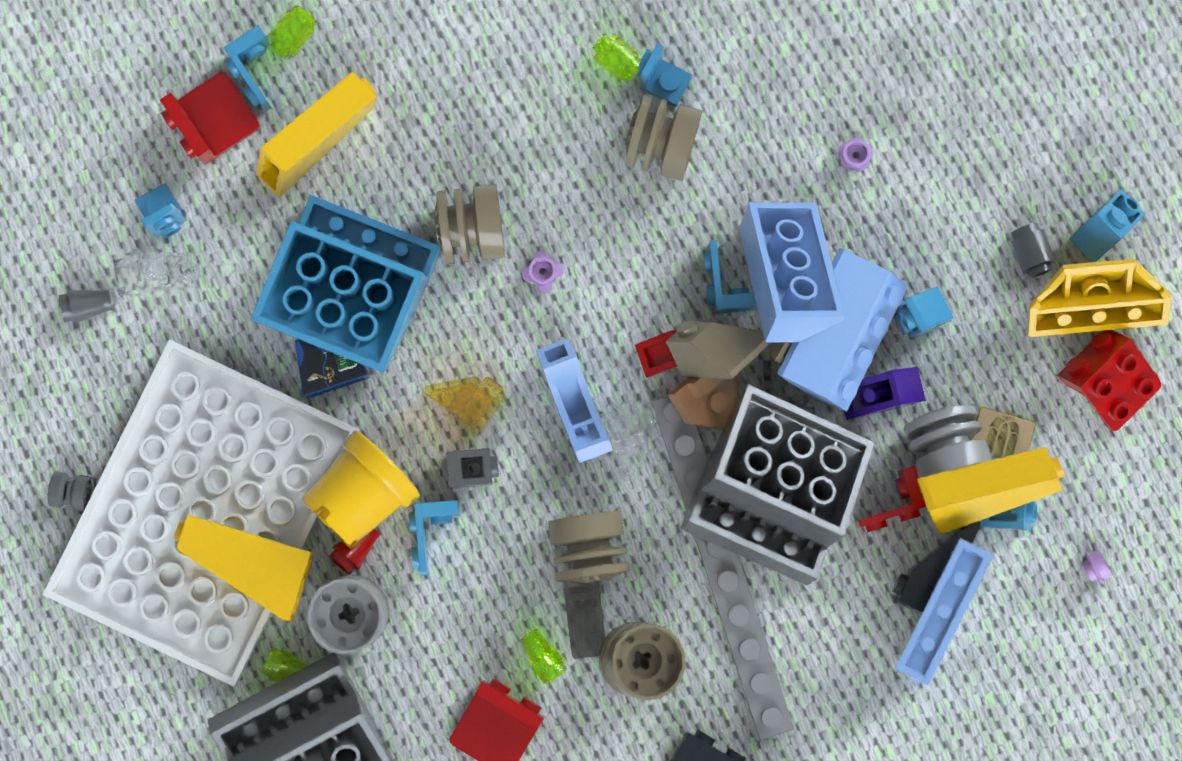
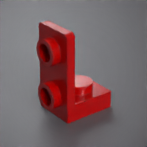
(907, 487)

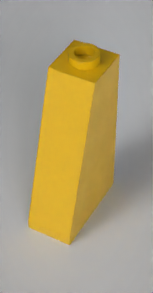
(314, 133)
(989, 488)
(254, 565)

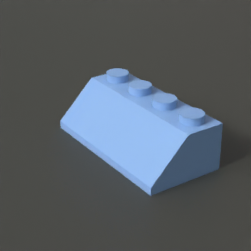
(790, 270)
(836, 359)

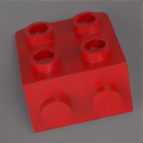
(210, 118)
(1112, 377)
(496, 724)

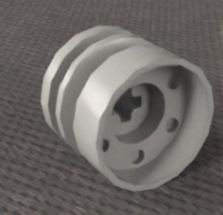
(946, 439)
(340, 633)

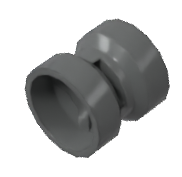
(69, 491)

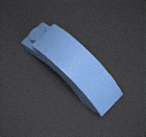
(573, 400)

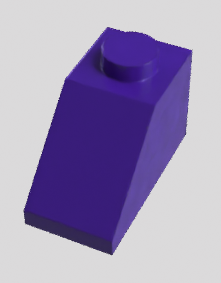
(886, 392)

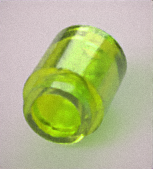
(291, 32)
(617, 57)

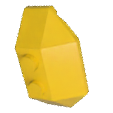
(1098, 299)

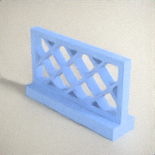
(944, 612)

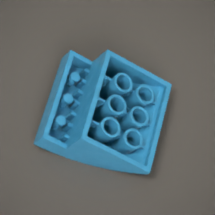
(346, 283)

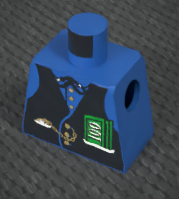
(325, 371)

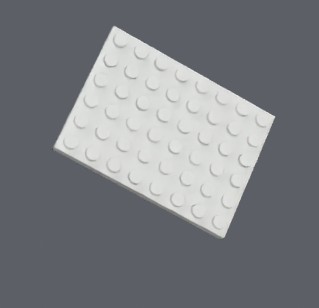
(205, 449)

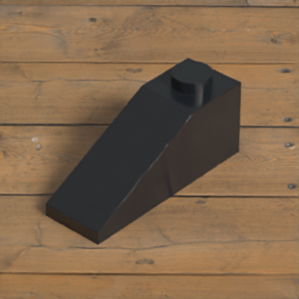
(921, 580)

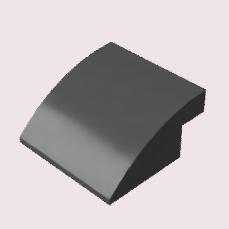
(778, 485)
(302, 718)

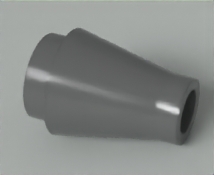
(84, 304)

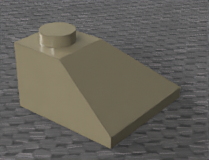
(714, 349)

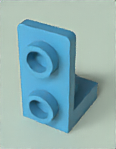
(250, 47)
(661, 77)
(160, 212)
(737, 299)
(439, 513)

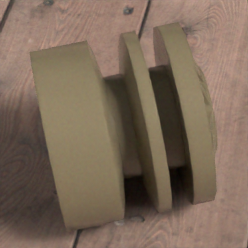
(662, 137)
(470, 224)
(588, 546)
(661, 664)

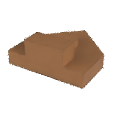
(705, 400)

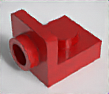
(655, 354)

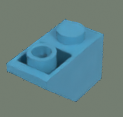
(1107, 226)
(922, 313)

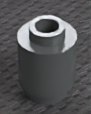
(1032, 250)

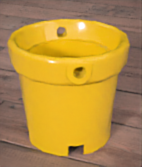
(359, 490)

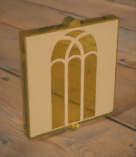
(1004, 432)

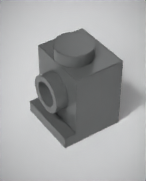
(457, 468)

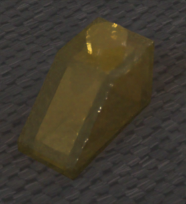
(469, 399)

